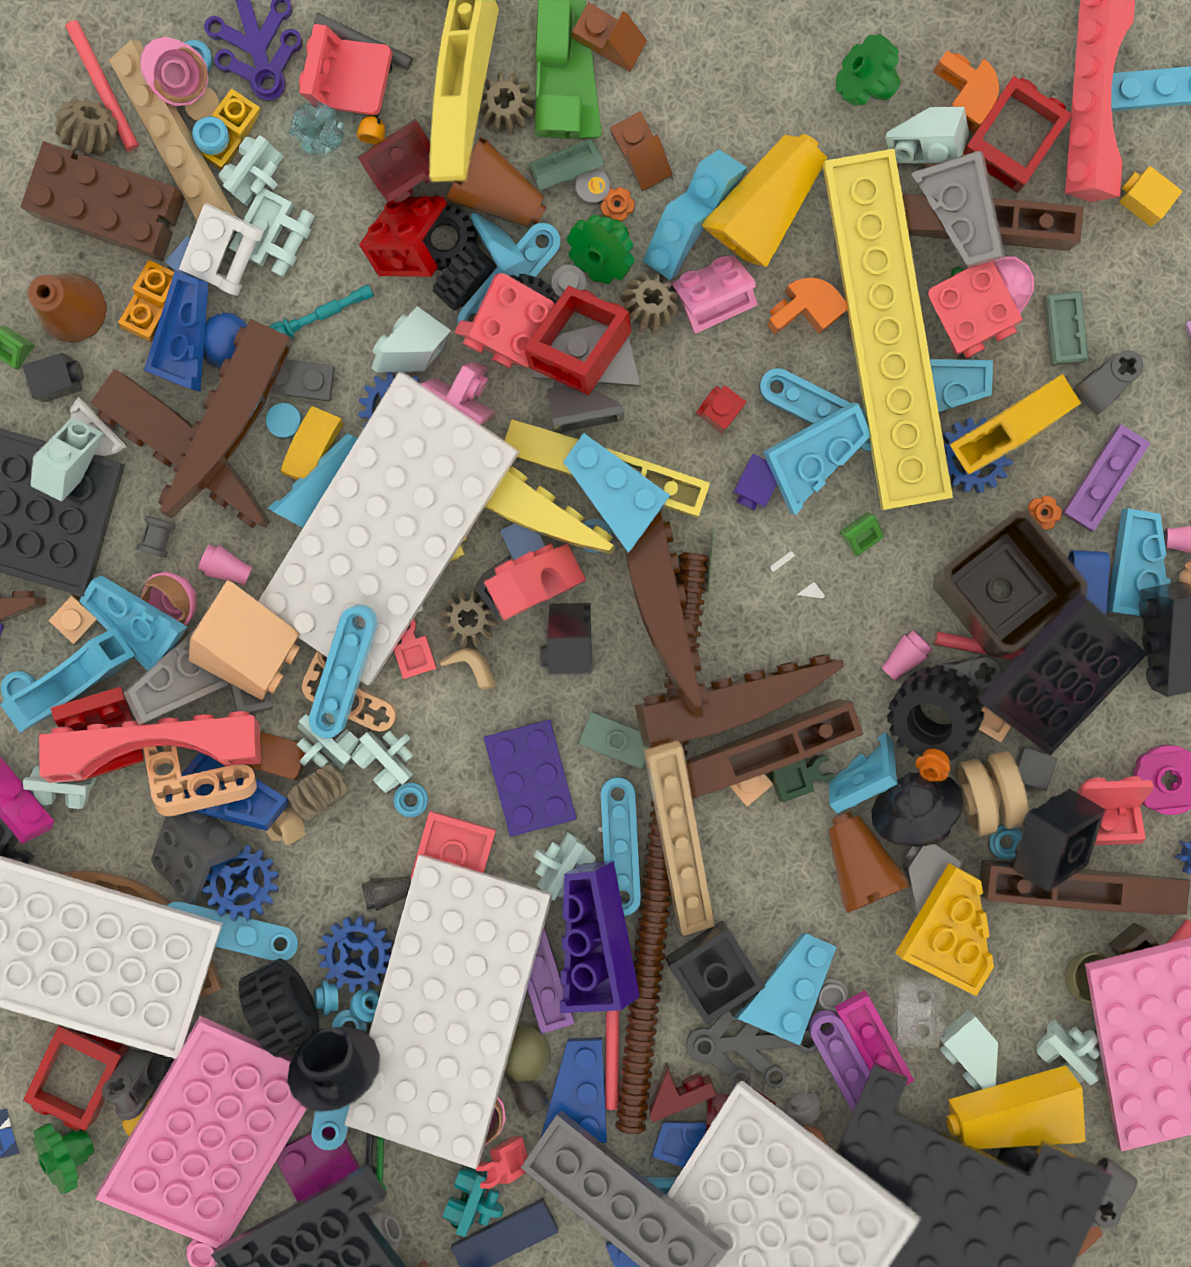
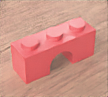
(533, 579)

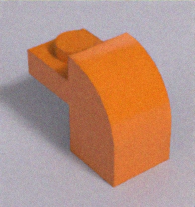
(977, 87)
(814, 299)

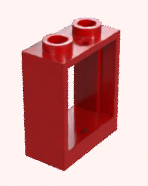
(999, 164)
(568, 369)
(97, 1047)

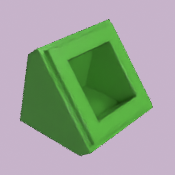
(13, 347)
(862, 533)

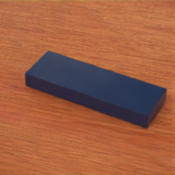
(506, 1236)

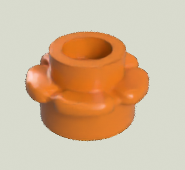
(619, 213)
(1053, 511)
(933, 765)

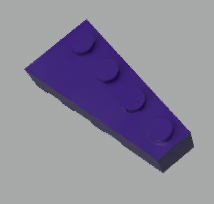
(596, 942)

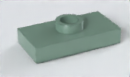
(566, 164)
(1066, 328)
(614, 740)

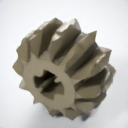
(518, 103)
(86, 126)
(661, 307)
(469, 630)
(318, 792)

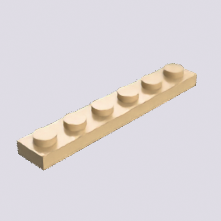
(169, 134)
(679, 837)

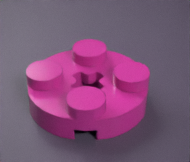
(1153, 766)

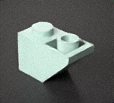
(930, 136)
(412, 345)
(65, 458)
(974, 1048)

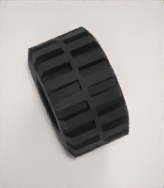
(949, 693)
(278, 1007)

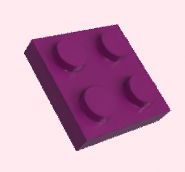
(312, 1168)

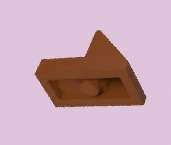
(610, 37)
(641, 151)

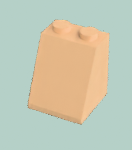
(243, 642)

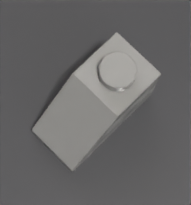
(923, 869)

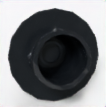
(917, 810)
(333, 1068)

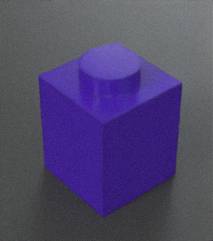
(755, 484)

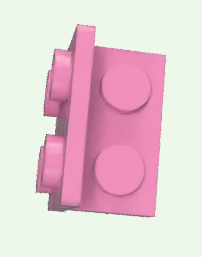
(715, 292)
(468, 383)

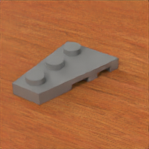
(965, 205)
(580, 345)
(170, 684)

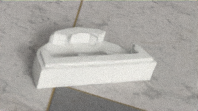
(111, 443)

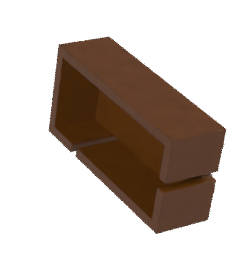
(102, 201)

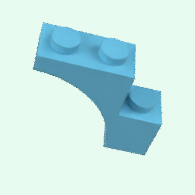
(684, 216)
(69, 681)

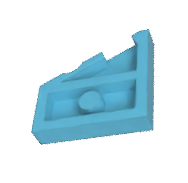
(864, 777)

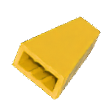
(767, 200)
(1015, 424)
(1021, 1112)

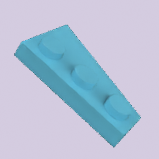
(961, 381)
(811, 455)
(616, 490)
(307, 492)
(1136, 560)
(141, 625)
(791, 990)

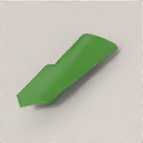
(565, 75)

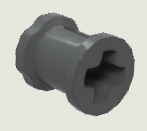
(155, 536)

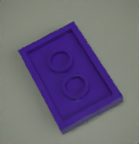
(530, 777)

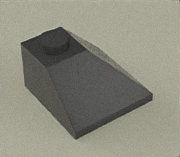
(577, 410)

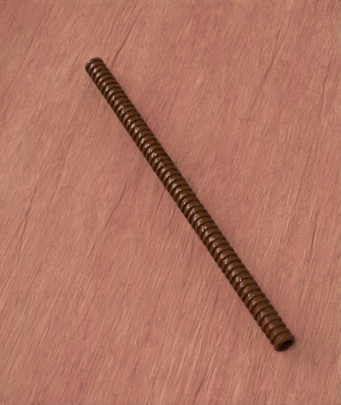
(654, 913)

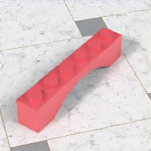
(1093, 153)
(77, 754)

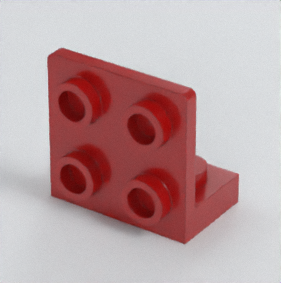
(396, 237)
(101, 708)

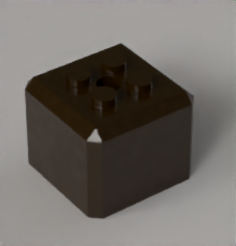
(1038, 580)

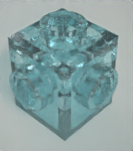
(305, 124)

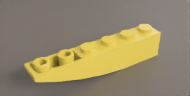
(460, 85)
(551, 449)
(539, 514)

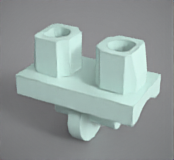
(253, 171)
(372, 748)
(337, 751)
(45, 793)
(559, 861)
(1074, 1047)

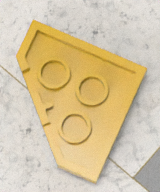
(951, 933)

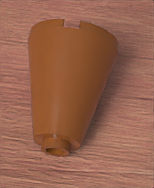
(497, 188)
(68, 306)
(862, 863)

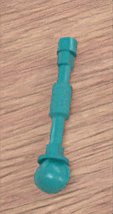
(323, 311)

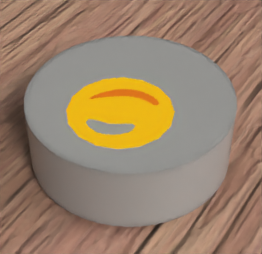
(592, 187)

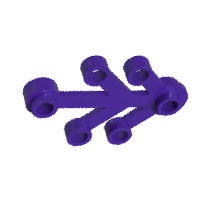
(256, 44)

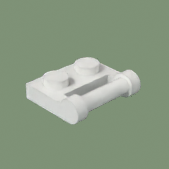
(210, 244)

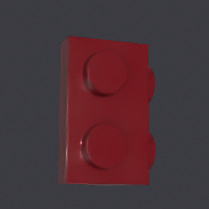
(399, 162)

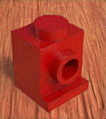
(721, 408)

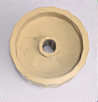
(992, 793)

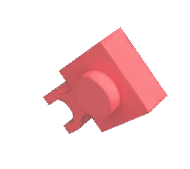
(414, 653)
(505, 1163)

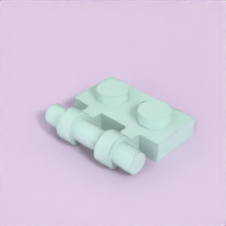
(272, 214)

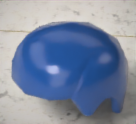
(220, 337)

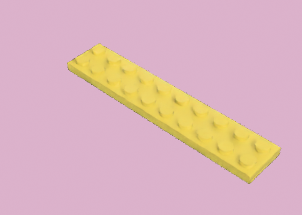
(887, 329)

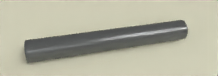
(347, 33)

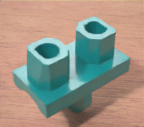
(463, 1213)

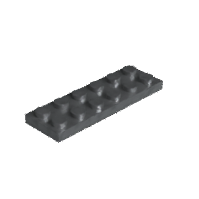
(619, 1200)

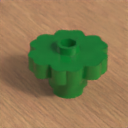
(869, 71)
(601, 248)
(61, 1155)

